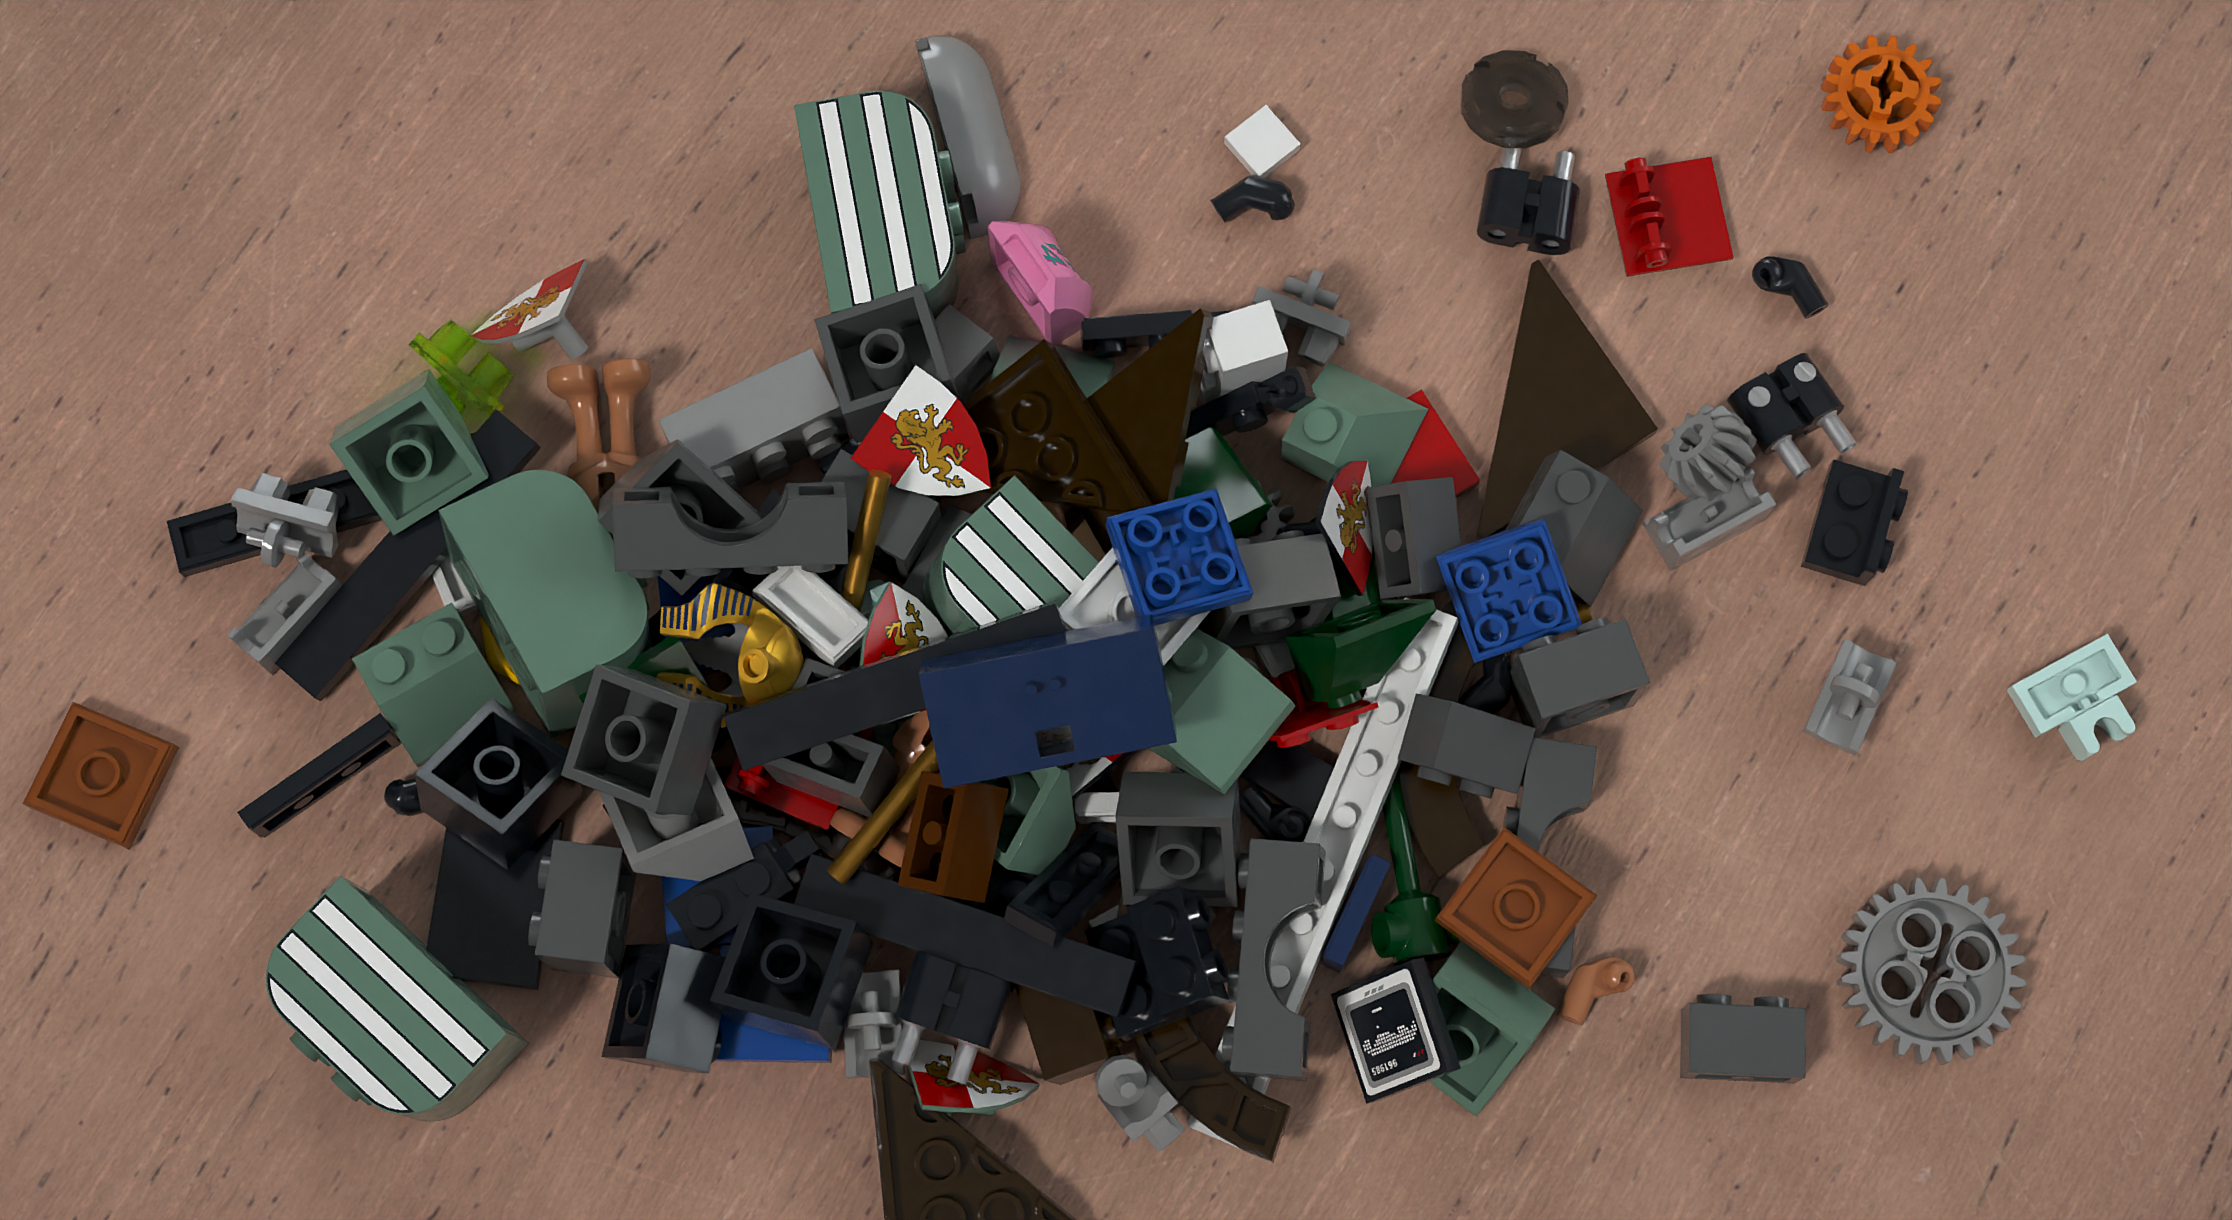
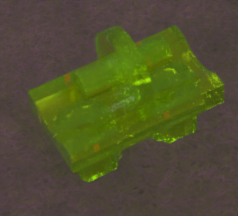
(444, 353)

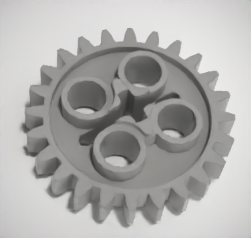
(1978, 992)

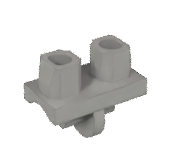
(1322, 328)
(286, 526)
(1849, 697)
(871, 1024)
(1138, 1100)

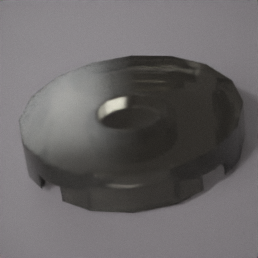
(1514, 124)

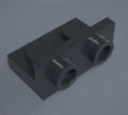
(1854, 522)

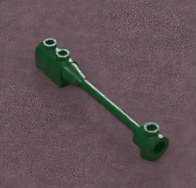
(1407, 924)

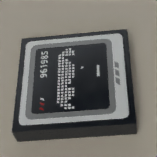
(1395, 1030)

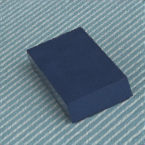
(1355, 913)

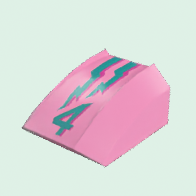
(1040, 278)

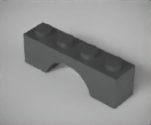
(659, 535)
(1553, 786)
(1280, 885)

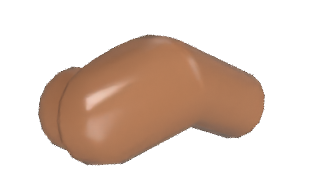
(1591, 982)

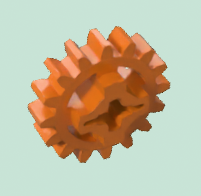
(1903, 87)

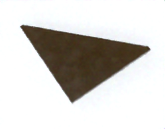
(1556, 398)
(1150, 411)
(1050, 437)
(939, 1168)

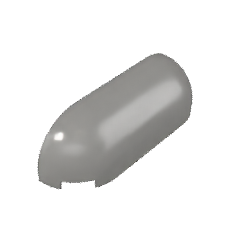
(971, 131)

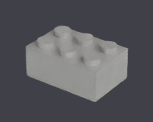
(763, 423)

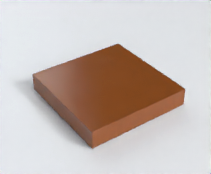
(101, 775)
(1515, 908)

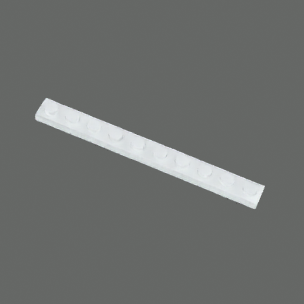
(1350, 814)

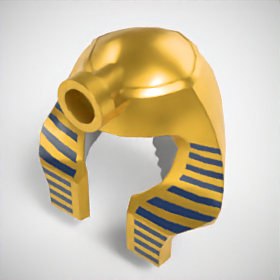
(759, 656)

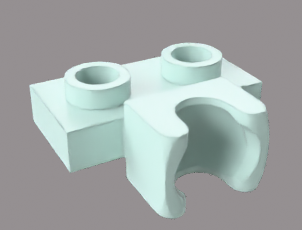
(2078, 696)

